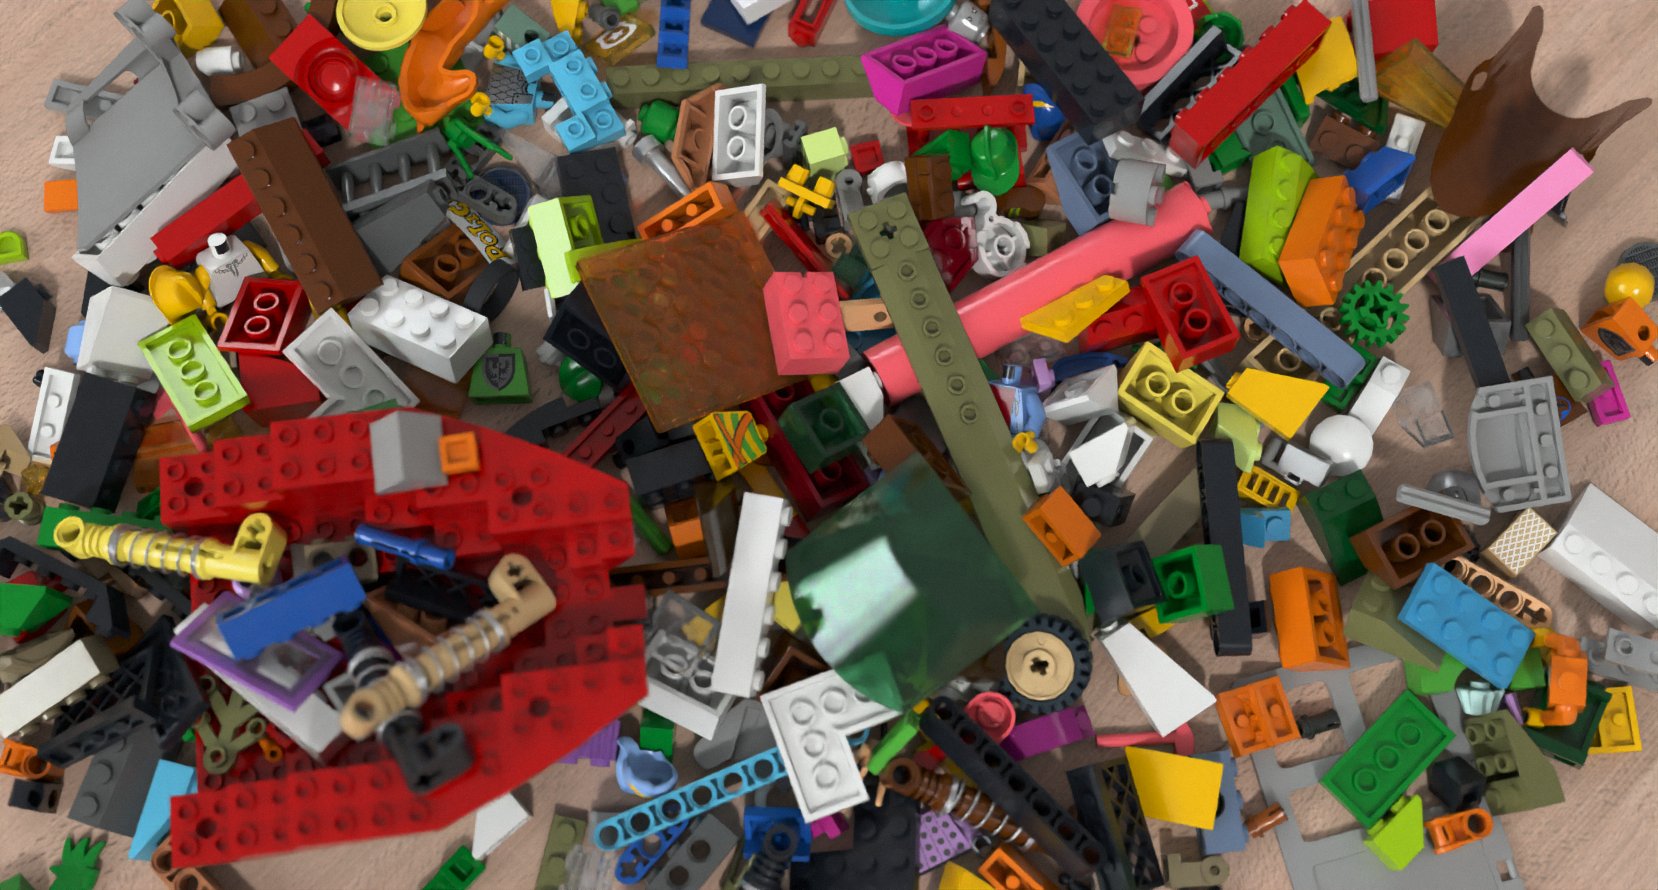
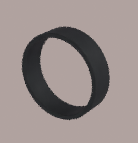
(484, 283)

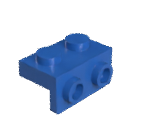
(760, 819)

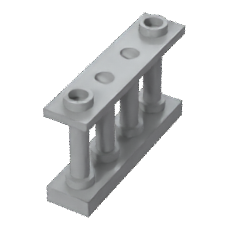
(1623, 659)

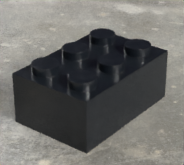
(584, 339)
(669, 474)

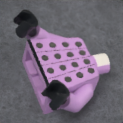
(946, 840)

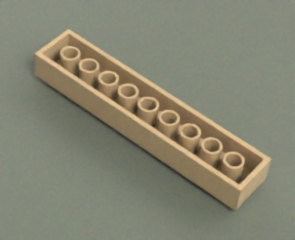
(1396, 256)

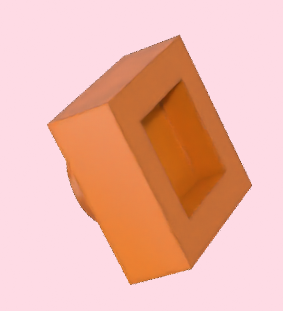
(459, 453)

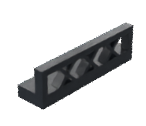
(1181, 81)
(432, 596)

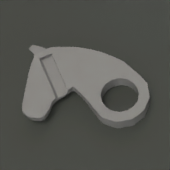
(741, 736)

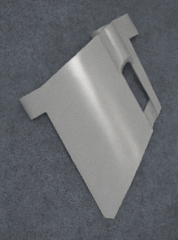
(145, 131)

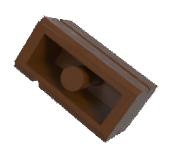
(930, 185)

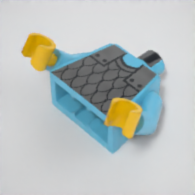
(508, 96)

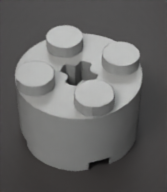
(1137, 191)

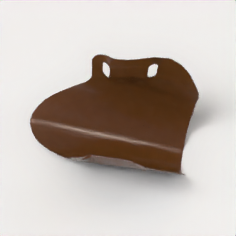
(1507, 135)

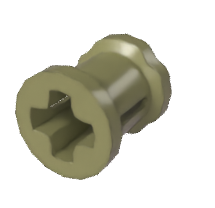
(15, 508)

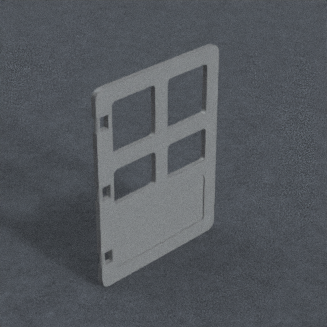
(1343, 858)

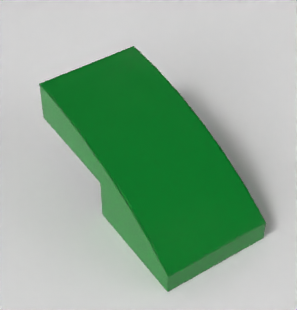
(1339, 398)
(457, 872)

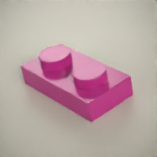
(1611, 405)

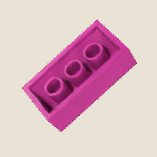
(923, 68)

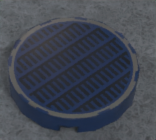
(510, 182)

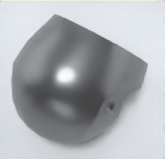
(1456, 484)

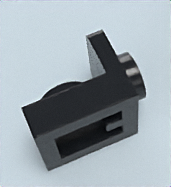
(323, 129)

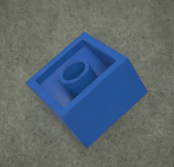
(1379, 176)

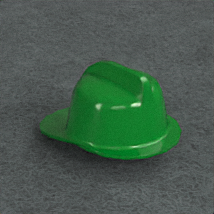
(994, 160)

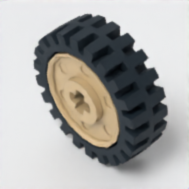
(1051, 686)

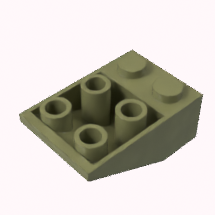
(1513, 764)

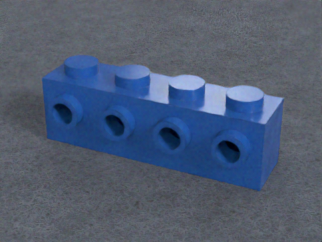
(290, 608)

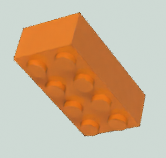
(1321, 241)

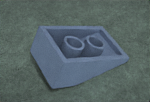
(1083, 180)

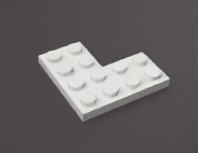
(344, 368)
(811, 734)

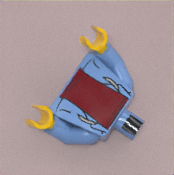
(1019, 407)

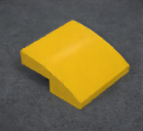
(1618, 726)

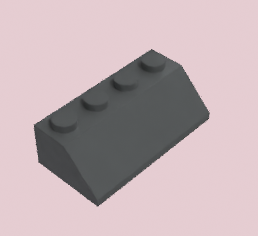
(120, 782)

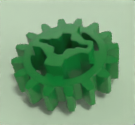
(1372, 324)

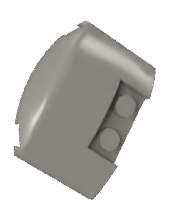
(1518, 445)

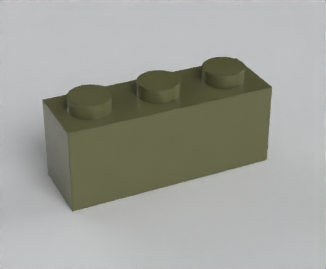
(1569, 355)

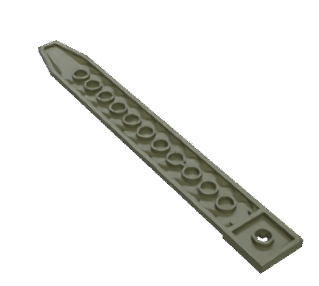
(962, 402)

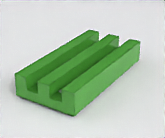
(893, 741)

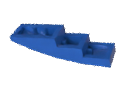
(673, 34)

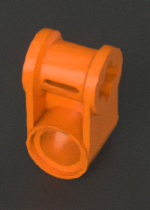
(22, 761)
(1452, 830)

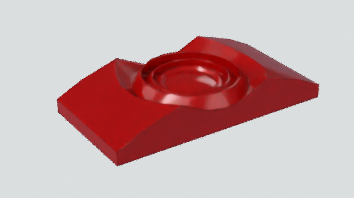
(321, 68)

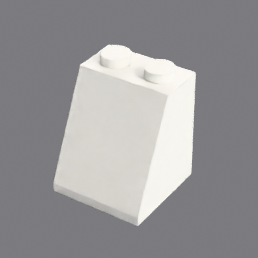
(111, 333)

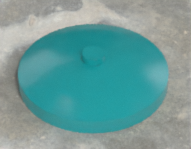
(898, 16)

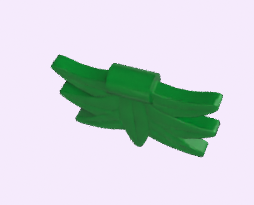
(78, 866)

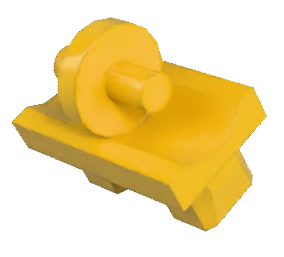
(820, 195)

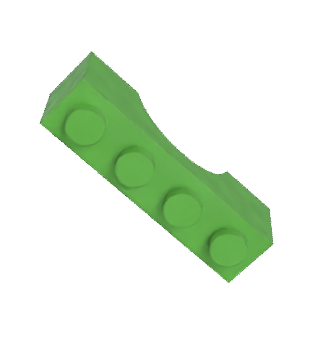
(1427, 682)

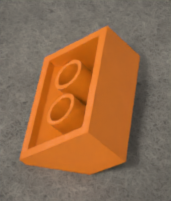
(1308, 620)

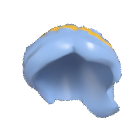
(643, 771)

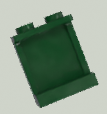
(1569, 742)

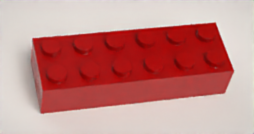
(1248, 83)

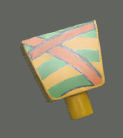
(730, 441)

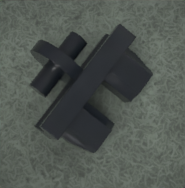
(823, 226)

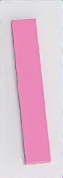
(1522, 211)

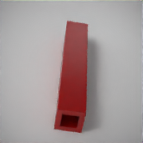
(219, 213)

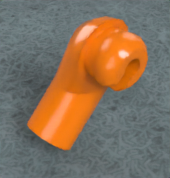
(271, 749)

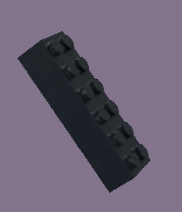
(1069, 65)

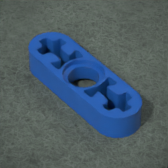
(641, 869)

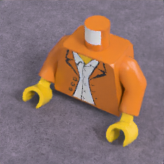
(1565, 680)

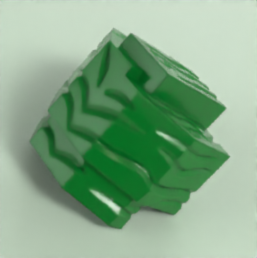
(1230, 27)

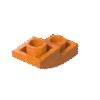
(60, 196)

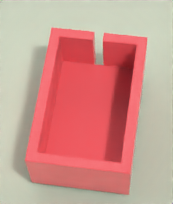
(805, 323)

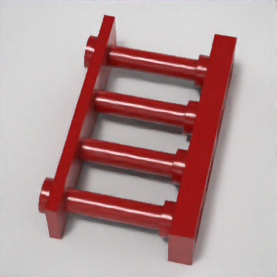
(969, 116)

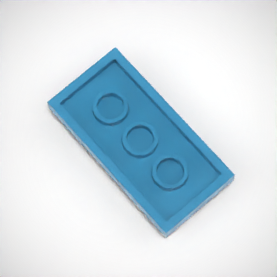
(1466, 625)

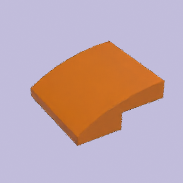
(1256, 716)

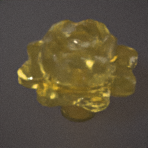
(34, 478)

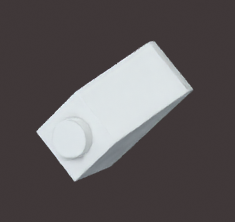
(497, 823)

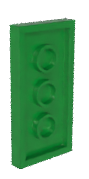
(1386, 758)

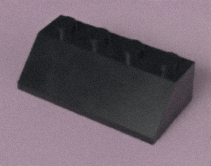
(99, 443)

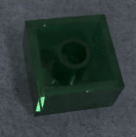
(823, 427)

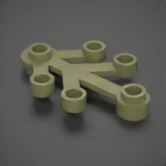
(231, 717)

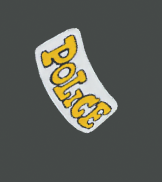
(478, 231)

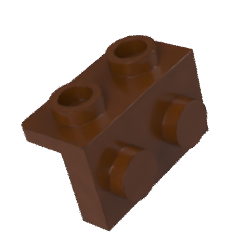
(1342, 141)

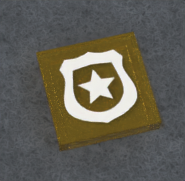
(615, 44)

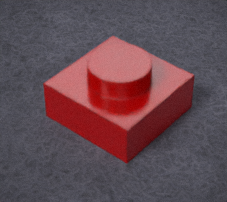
(866, 157)

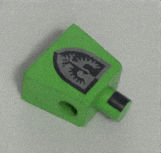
(501, 375)

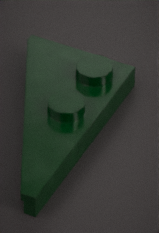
(1348, 100)

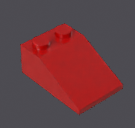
(1189, 314)
(265, 316)

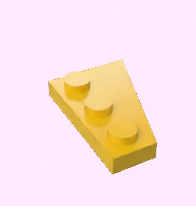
(1076, 310)

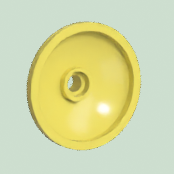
(365, 26)

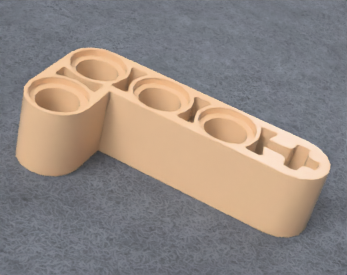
(1495, 586)

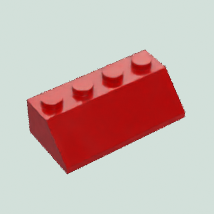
(1121, 325)

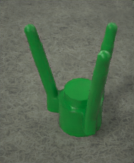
(465, 135)

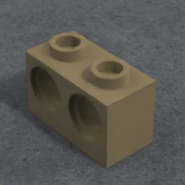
(323, 547)

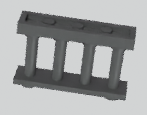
(386, 160)

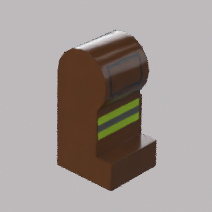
(1021, 202)

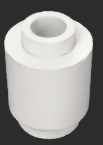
(219, 61)

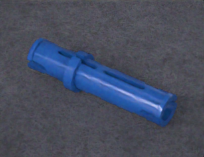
(417, 550)

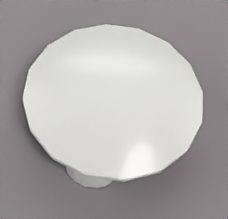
(1343, 442)

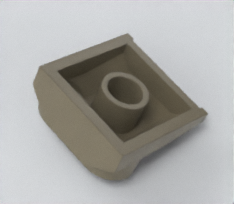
(31, 655)

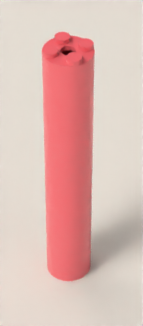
(995, 311)

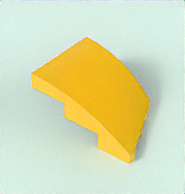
(1330, 65)
(1176, 786)

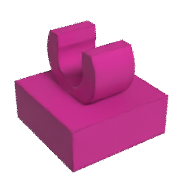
(833, 825)

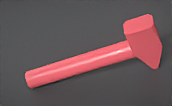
(1180, 738)

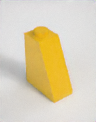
(1275, 399)

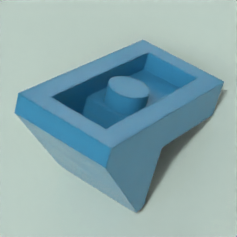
(1264, 525)

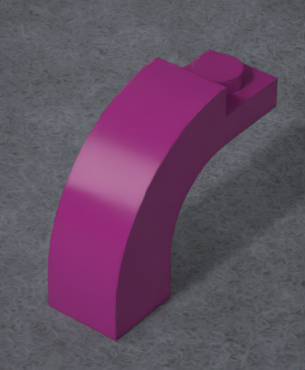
(1048, 733)

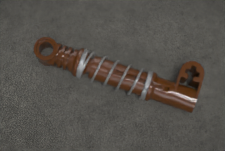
(969, 804)

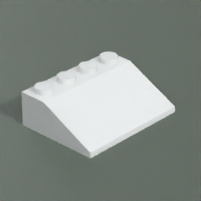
(1608, 557)

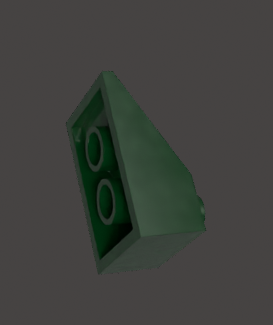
(1336, 515)

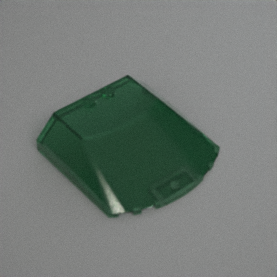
(903, 589)

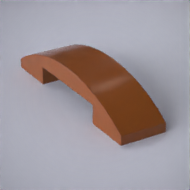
(997, 53)

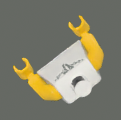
(223, 269)

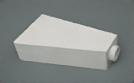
(1155, 681)

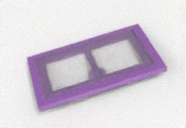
(282, 673)

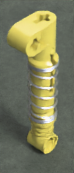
(201, 557)

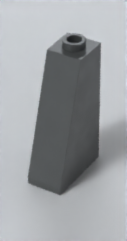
(401, 225)

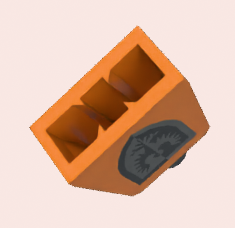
(1623, 331)

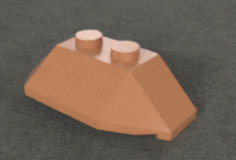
(694, 137)

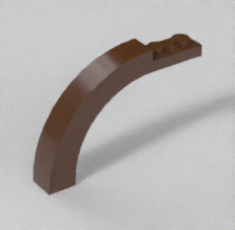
(240, 88)

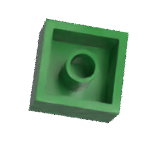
(1193, 583)

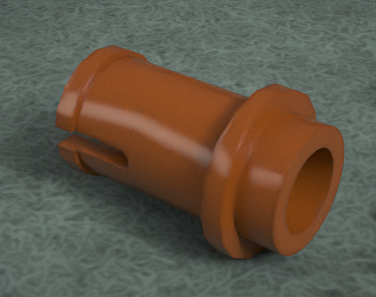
(1265, 820)

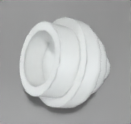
(550, 355)

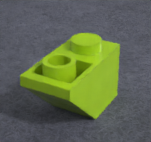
(1399, 834)

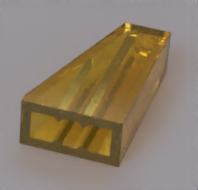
(1419, 83)

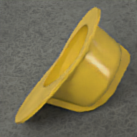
(175, 293)

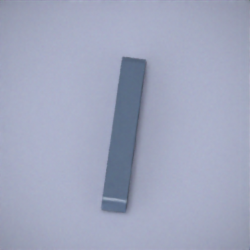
(1274, 311)

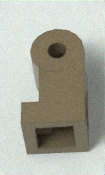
(1204, 872)

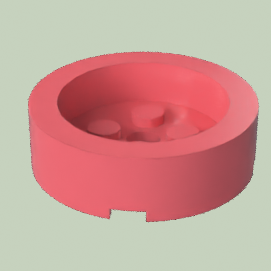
(1163, 36)

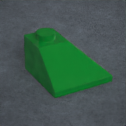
(28, 607)

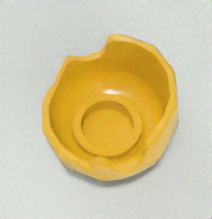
(1628, 281)

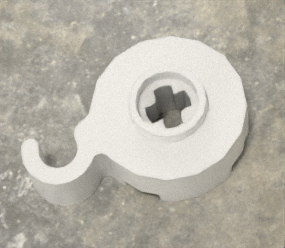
(995, 232)

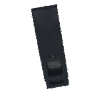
(554, 420)

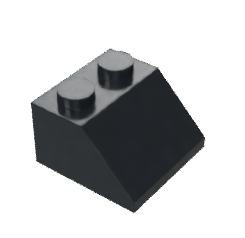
(1122, 580)

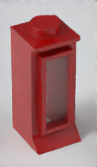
(804, 33)

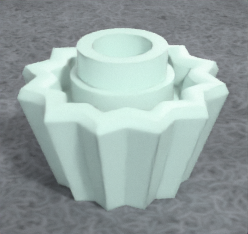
(1479, 697)

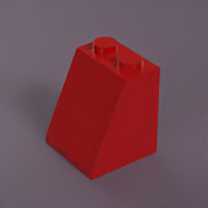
(1398, 23)
(276, 390)

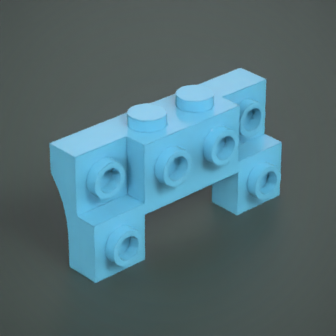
(574, 76)

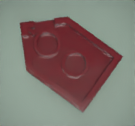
(953, 247)

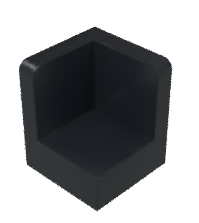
(1457, 783)

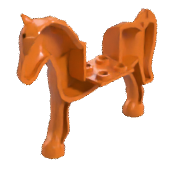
(426, 77)

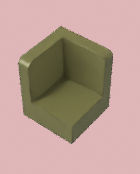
(1044, 236)

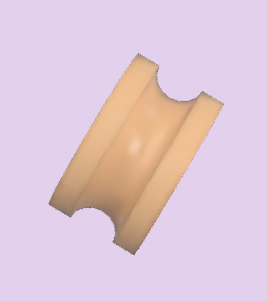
(837, 238)
(1249, 336)

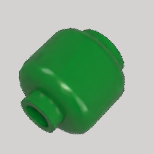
(659, 120)

